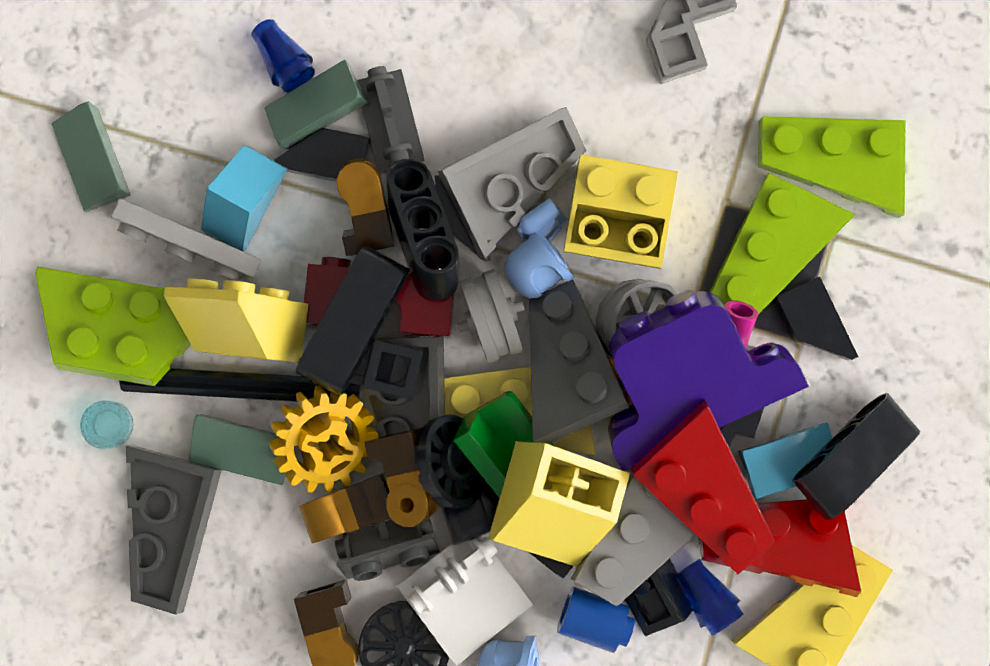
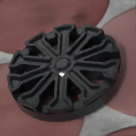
(451, 465)
(403, 645)

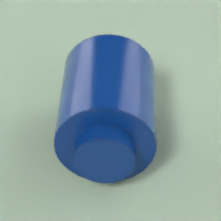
(595, 620)

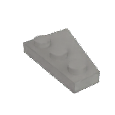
(508, 176)
(633, 547)

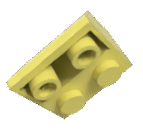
(620, 211)
(238, 320)
(557, 502)

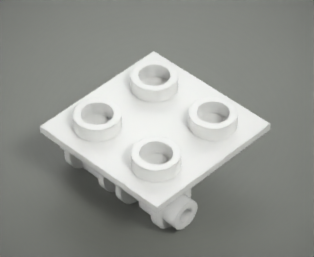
(465, 596)

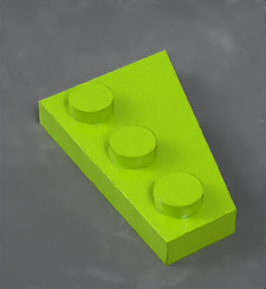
(841, 155)
(776, 242)

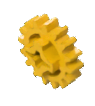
(314, 423)

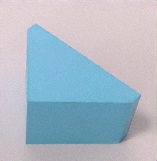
(241, 197)

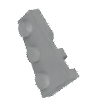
(184, 241)

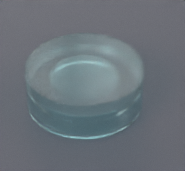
(106, 424)

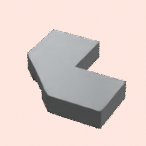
(674, 37)

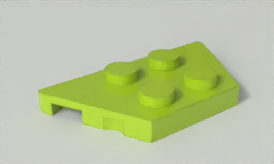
(109, 327)

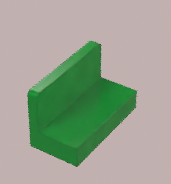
(490, 435)

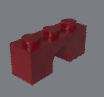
(418, 314)

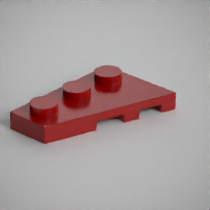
(705, 489)
(804, 547)

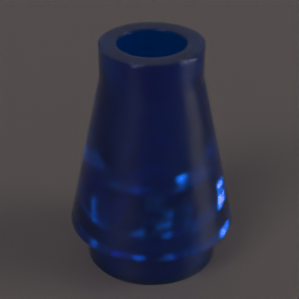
(283, 58)
(709, 598)

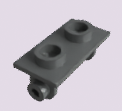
(390, 118)
(369, 555)

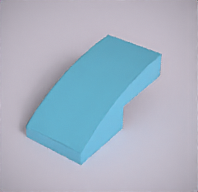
(775, 463)

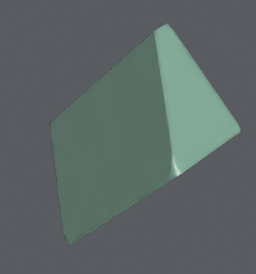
(315, 105)
(90, 157)
(234, 448)

